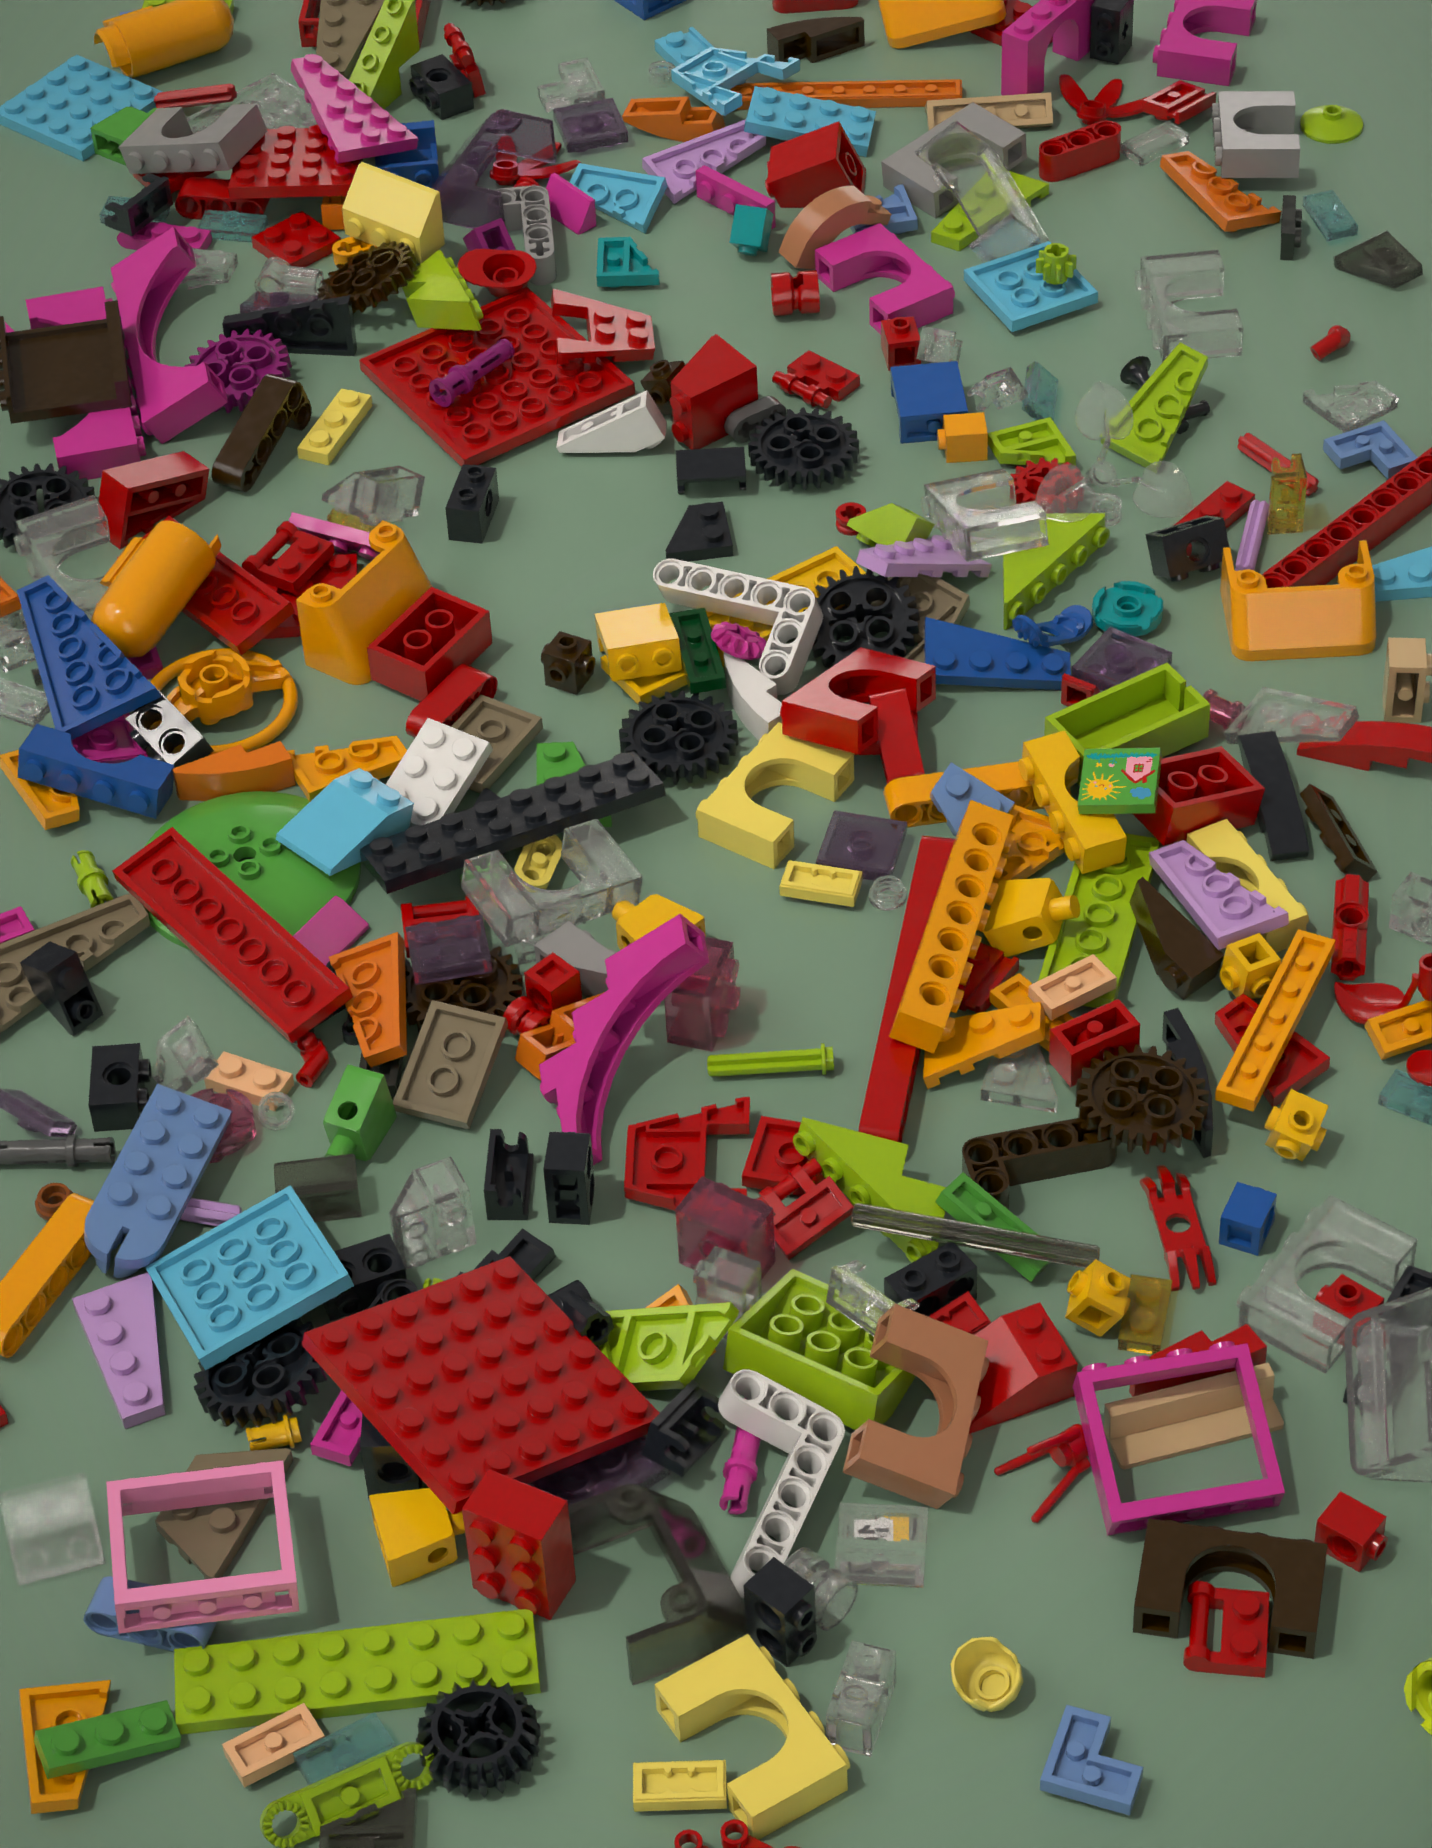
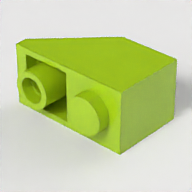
(889, 525)

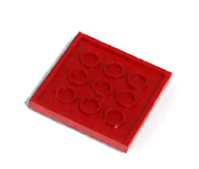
(291, 165)

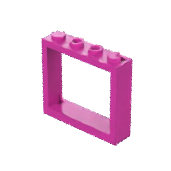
(1188, 1505)

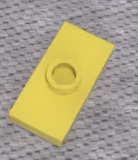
(821, 883)
(679, 1785)

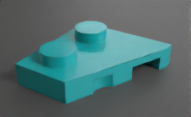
(623, 264)

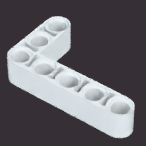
(750, 606)
(796, 1437)

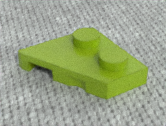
(1031, 442)

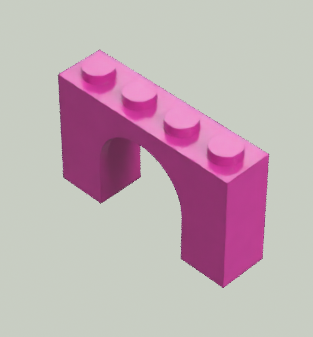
(1029, 36)
(1200, 59)
(881, 254)

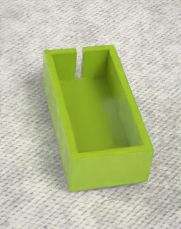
(1137, 713)

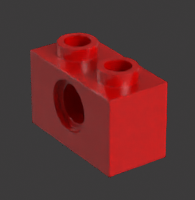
(1088, 1037)

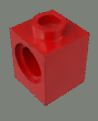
(553, 983)
(1351, 1531)

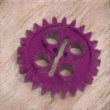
(243, 363)

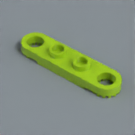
(344, 1793)

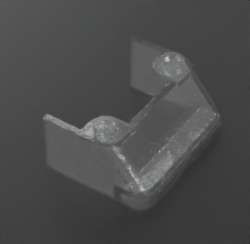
(984, 191)
(1391, 1389)

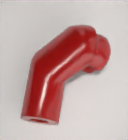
(1336, 339)
(315, 1058)

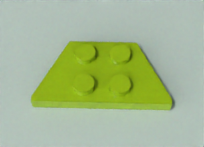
(666, 1344)

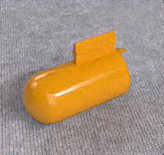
(165, 34)
(152, 585)

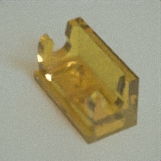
(1287, 497)

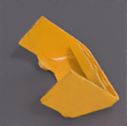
(927, 20)
(1300, 619)

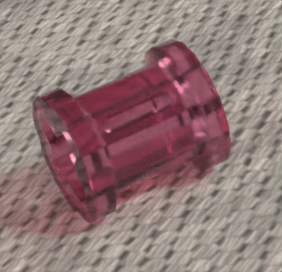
(1222, 710)

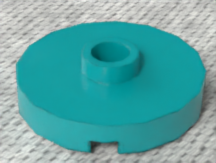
(1128, 607)

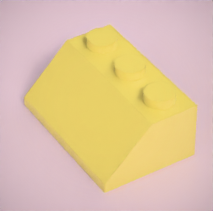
(392, 209)

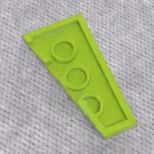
(957, 231)
(1161, 406)

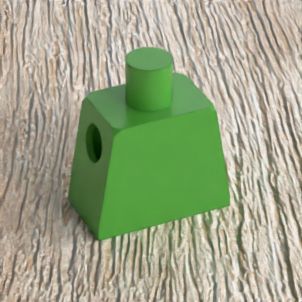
(114, 130)
(359, 1114)

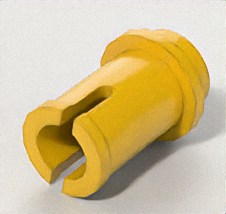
(277, 1435)

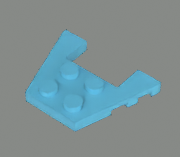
(718, 70)

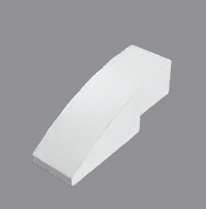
(752, 696)

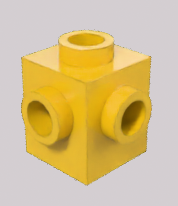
(1249, 966)
(1296, 1126)
(1097, 1297)

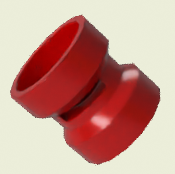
(525, 1015)

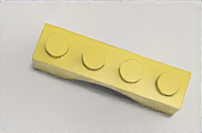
(1234, 855)

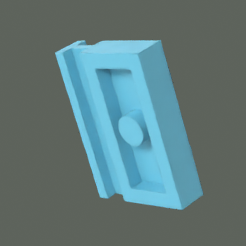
(681, 46)

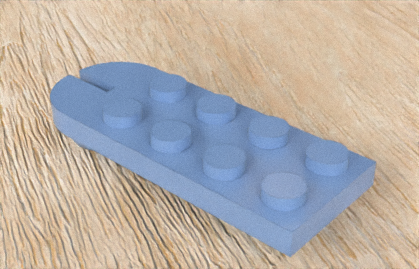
(153, 1179)

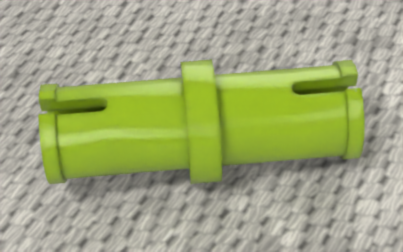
(91, 879)

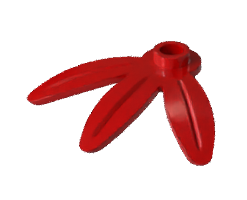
(1102, 106)
(507, 170)

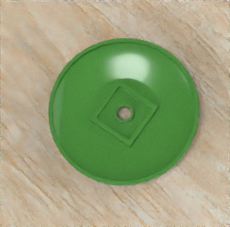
(276, 877)

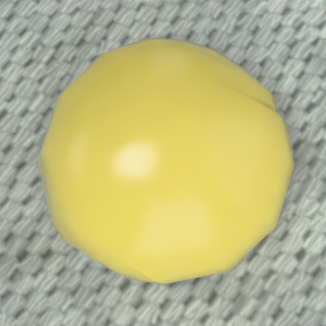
(986, 1674)

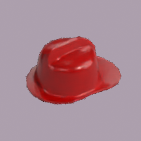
(497, 270)

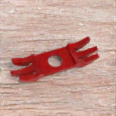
(1178, 1244)

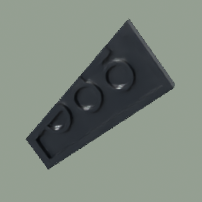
(304, 328)

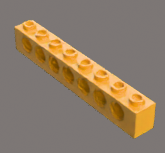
(952, 928)

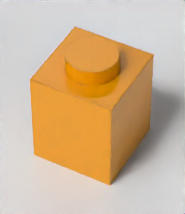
(963, 437)

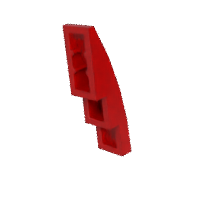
(1374, 741)

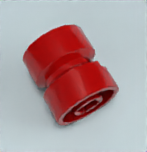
(795, 293)

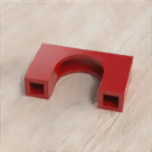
(833, 706)

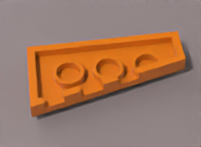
(1217, 195)
(379, 996)

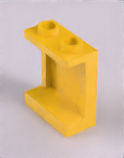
(638, 641)

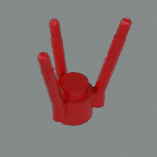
(1065, 1449)

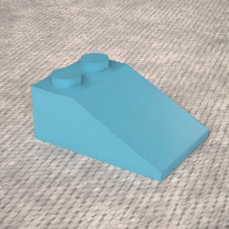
(344, 820)

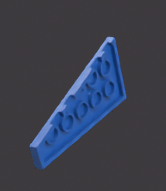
(78, 664)

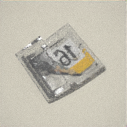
(882, 1544)

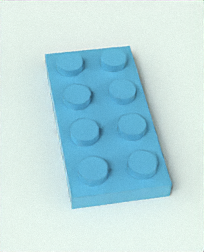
(792, 115)

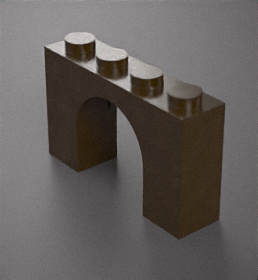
(1183, 1553)

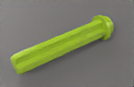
(771, 1062)

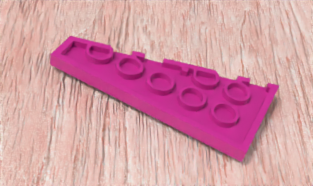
(349, 118)

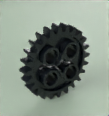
(803, 448)
(19, 495)
(858, 593)
(680, 736)
(261, 1379)

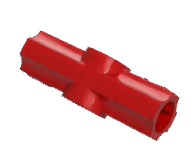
(1350, 927)

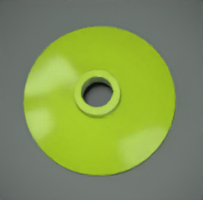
(1331, 124)

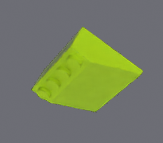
(815, 1352)

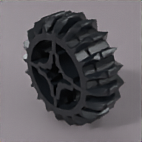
(483, 1753)

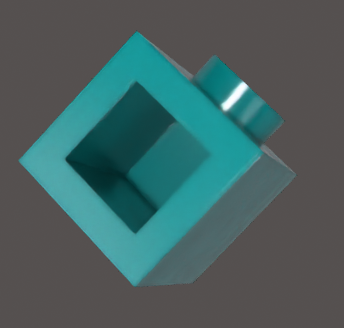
(751, 229)

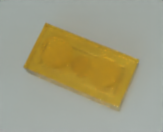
(1146, 1317)

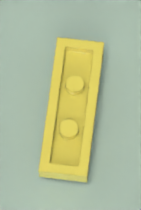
(334, 426)

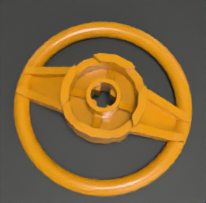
(222, 684)

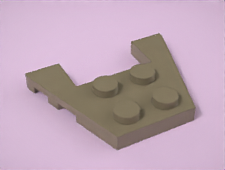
(934, 600)

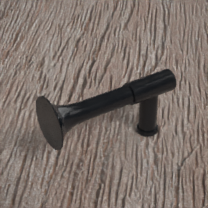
(1137, 372)

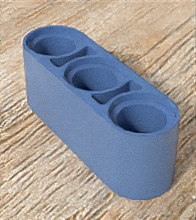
(102, 1619)

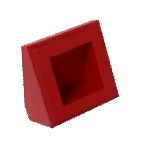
(1075, 690)

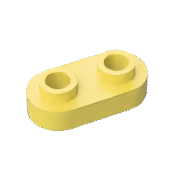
(539, 861)

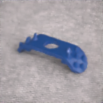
(1067, 627)

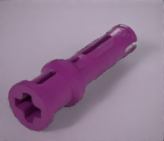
(463, 377)

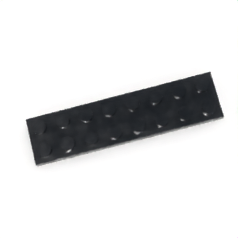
(511, 821)

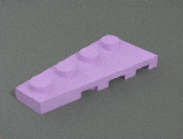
(715, 150)
(920, 556)
(1214, 898)
(126, 1345)

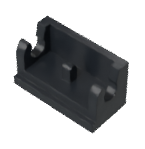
(142, 207)
(710, 466)
(508, 1178)
(683, 1430)

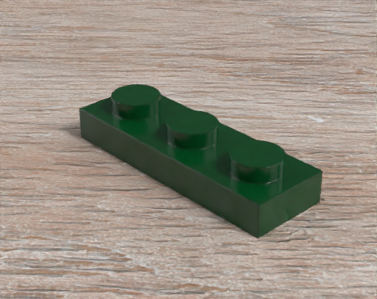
(698, 651)

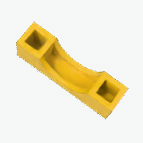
(1052, 768)

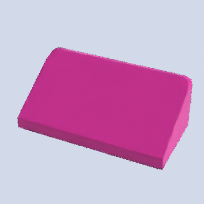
(570, 205)
(332, 930)

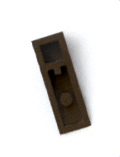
(1175, 946)

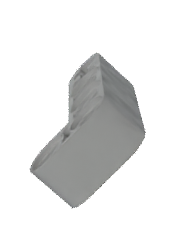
(529, 210)

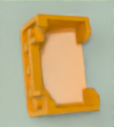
(345, 621)

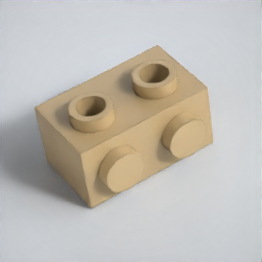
(1405, 680)

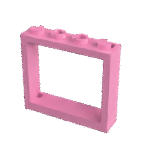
(208, 1598)

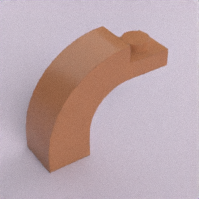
(827, 218)

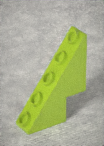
(387, 48)
(441, 296)
(1036, 571)
(871, 1174)

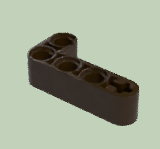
(271, 409)
(1034, 1155)

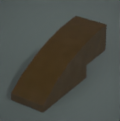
(815, 38)

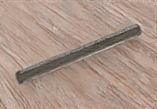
(974, 1235)

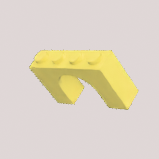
(754, 831)
(745, 1682)

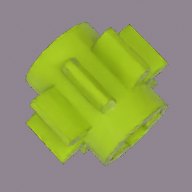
(1056, 263)

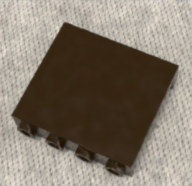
(64, 369)

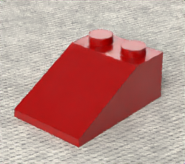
(1025, 1368)

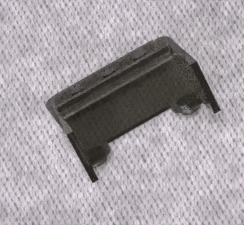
(699, 1611)

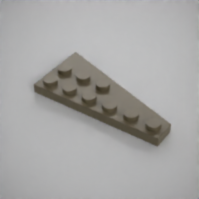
(344, 30)
(89, 933)

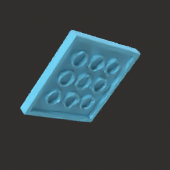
(72, 100)
(249, 1277)

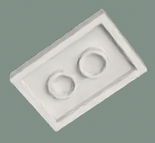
(438, 770)

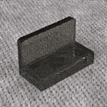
(323, 1185)

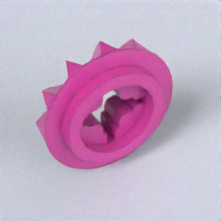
(738, 640)

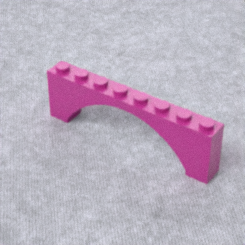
(166, 395)
(102, 437)

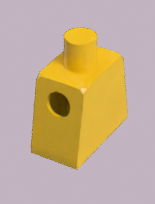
(651, 913)
(1027, 915)
(414, 1533)

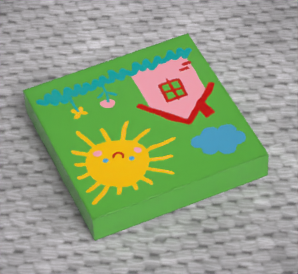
(1119, 781)

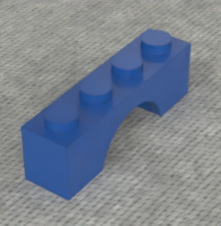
(134, 785)

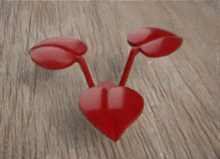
(1373, 999)

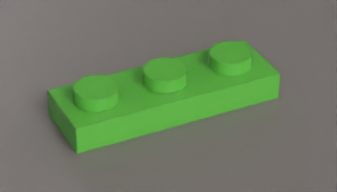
(974, 1205)
(107, 1739)

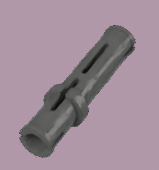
(62, 1151)

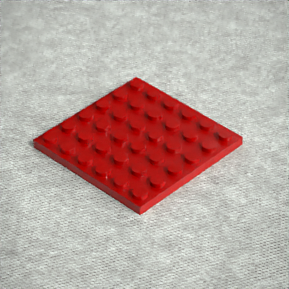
(511, 402)
(480, 1381)

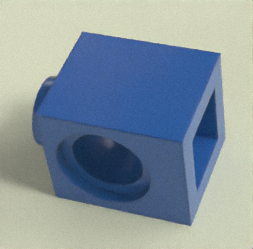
(1247, 1218)

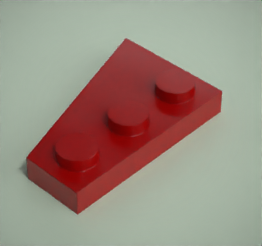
(1298, 1064)

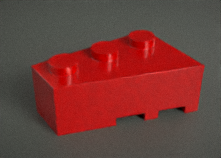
(148, 491)

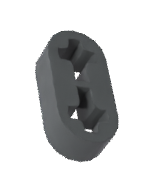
(744, 419)

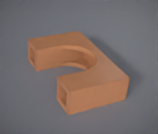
(952, 1368)

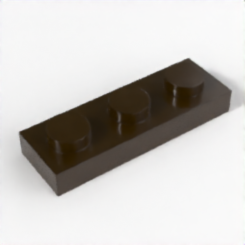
(1337, 833)

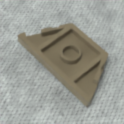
(215, 1533)

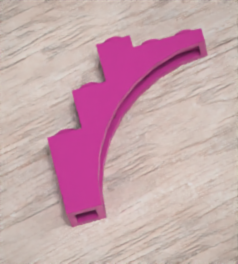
(605, 1027)

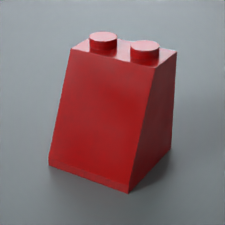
(813, 165)
(710, 389)

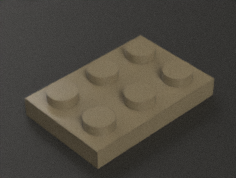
(505, 728)
(450, 1064)

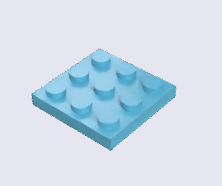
(1021, 295)

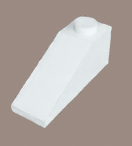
(620, 428)

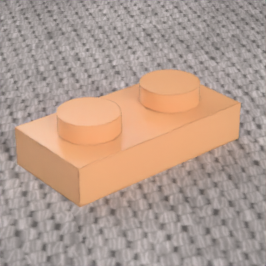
(1072, 986)
(248, 1078)
(271, 1744)

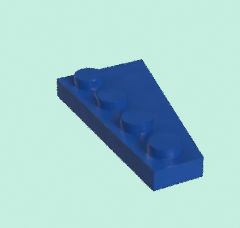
(989, 659)

